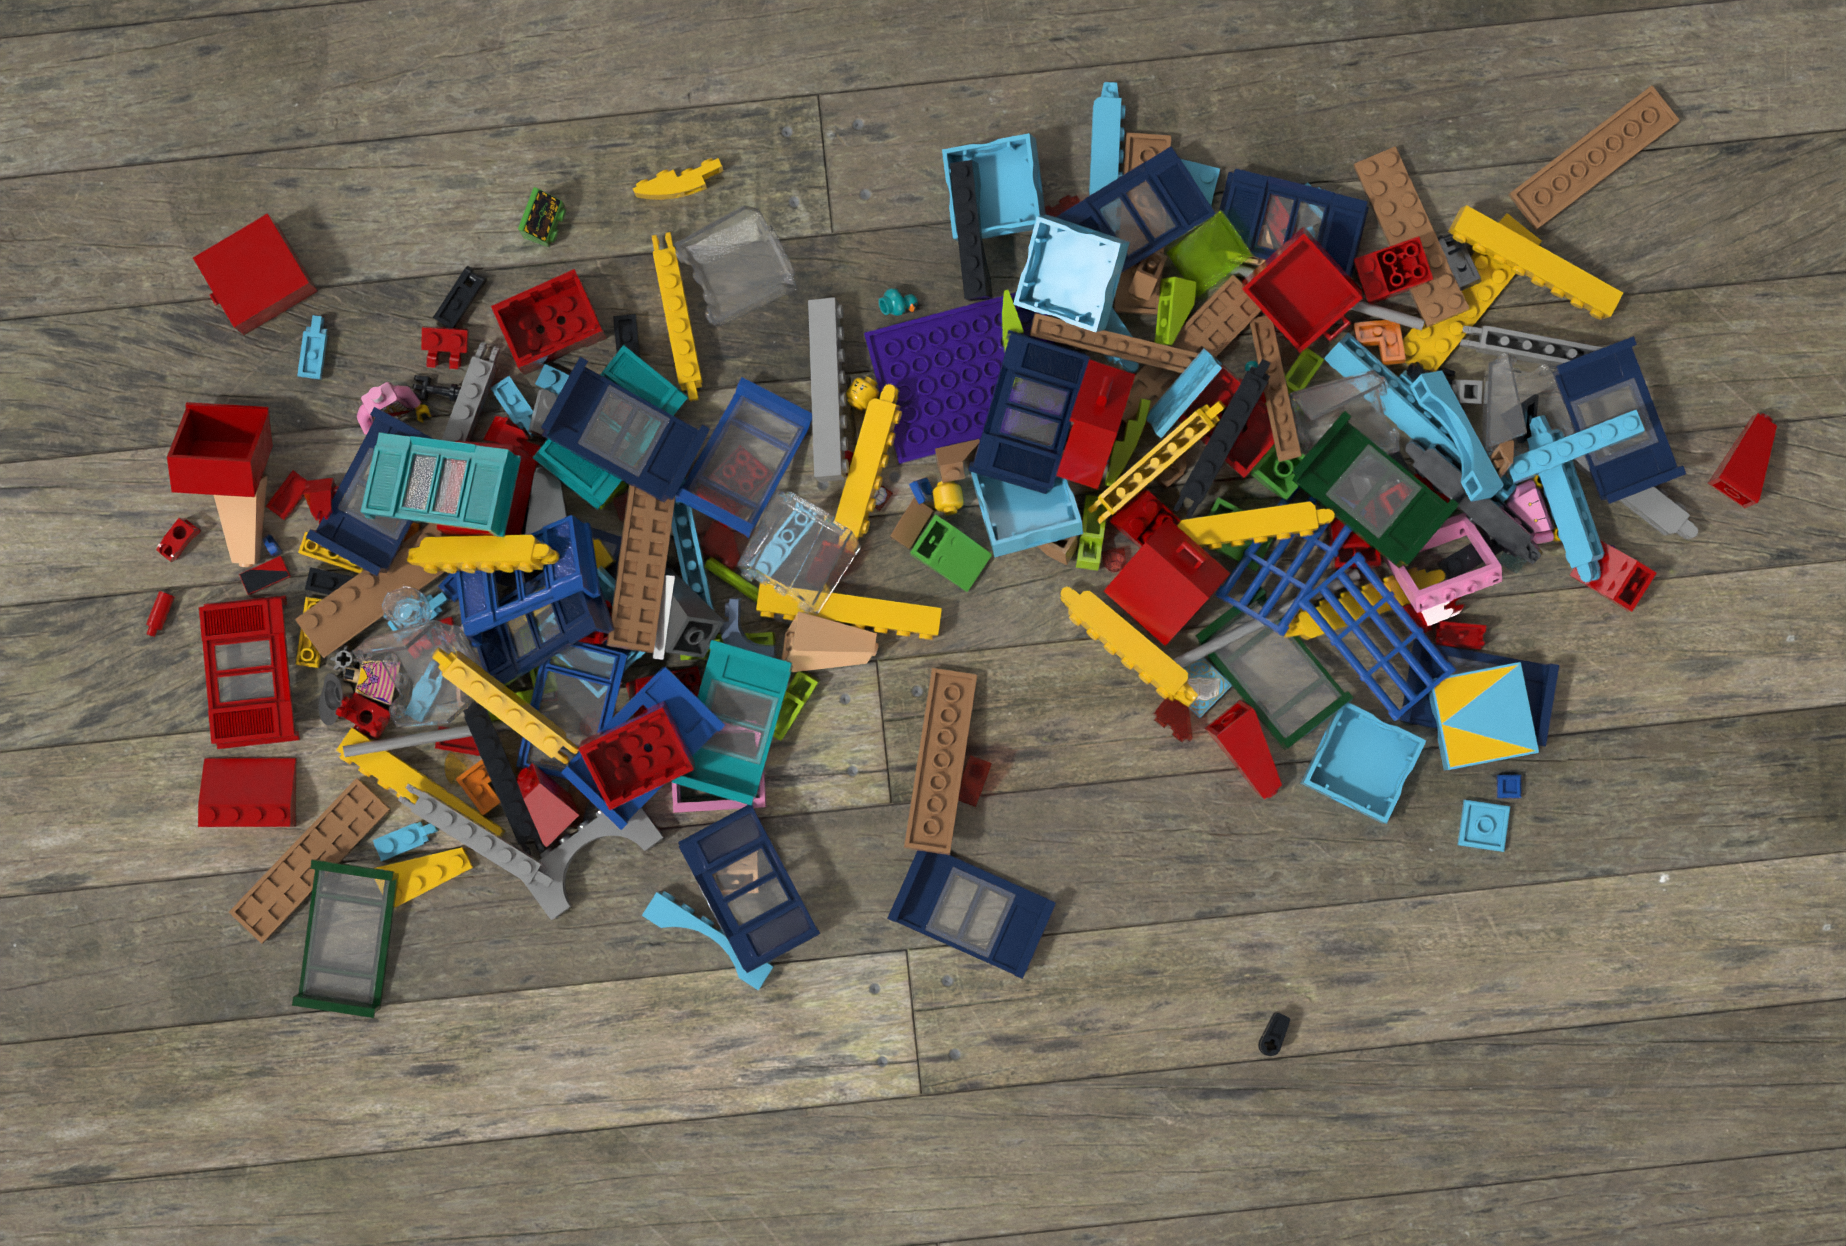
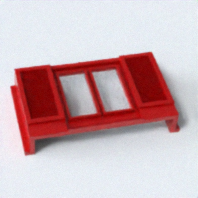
(247, 672)

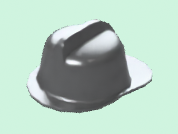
(333, 692)

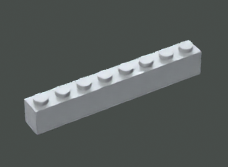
(827, 390)

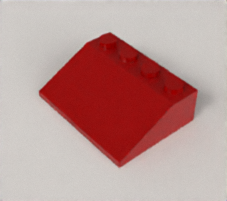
(248, 792)

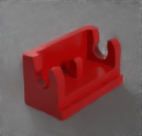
(1460, 635)

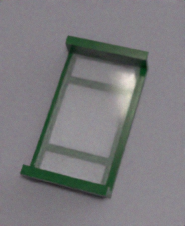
(1275, 675)
(347, 939)

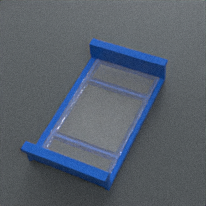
(745, 457)
(578, 695)

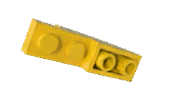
(670, 186)

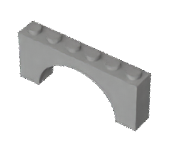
(554, 898)

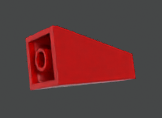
(1746, 463)
(1244, 744)

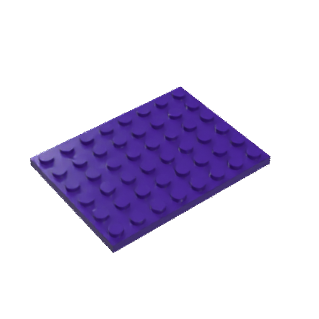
(942, 373)

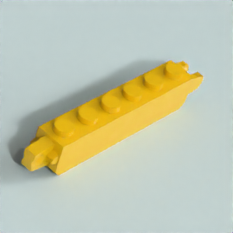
(677, 317)
(1158, 460)
(868, 461)
(1256, 525)
(482, 554)
(1307, 628)
(1129, 645)
(504, 704)

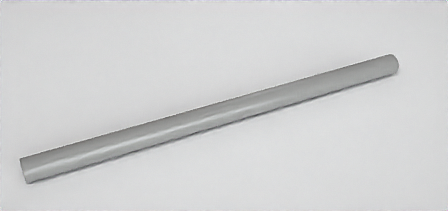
(1361, 306)
(1251, 626)
(415, 739)

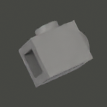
(1467, 391)

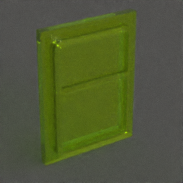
(1210, 252)

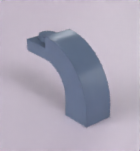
(733, 634)

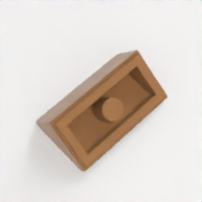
(1503, 457)
(911, 523)

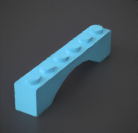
(1438, 398)
(1574, 446)
(667, 913)

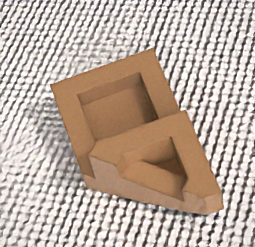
(1173, 472)

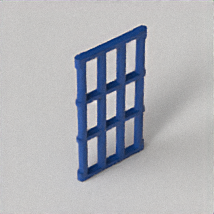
(1288, 577)
(1400, 646)

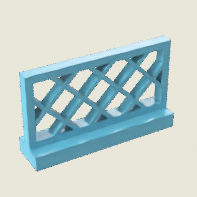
(1183, 392)

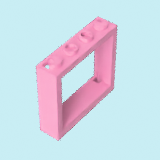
(1458, 586)
(679, 807)

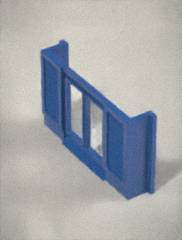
(570, 574)
(691, 716)

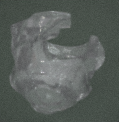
(406, 607)

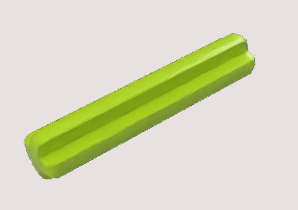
(732, 578)

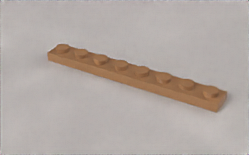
(1111, 344)
(1276, 391)

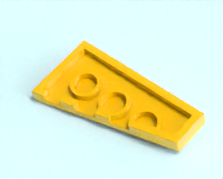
(427, 872)

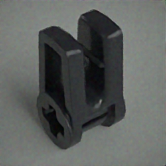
(1275, 1030)

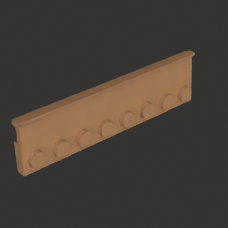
(361, 598)

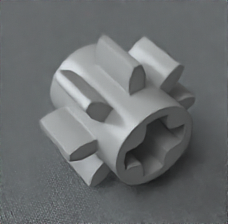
(342, 654)

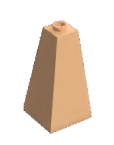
(243, 524)
(823, 644)

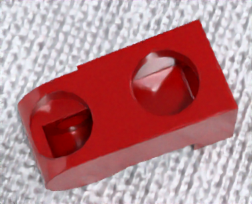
(177, 539)

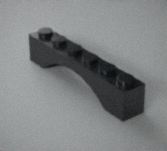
(973, 261)

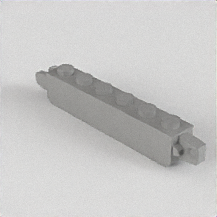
(1525, 346)
(472, 396)
(1654, 508)
(477, 837)

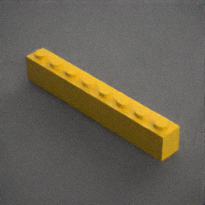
(1535, 262)
(858, 612)
(397, 774)

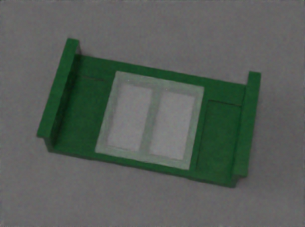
(1371, 493)

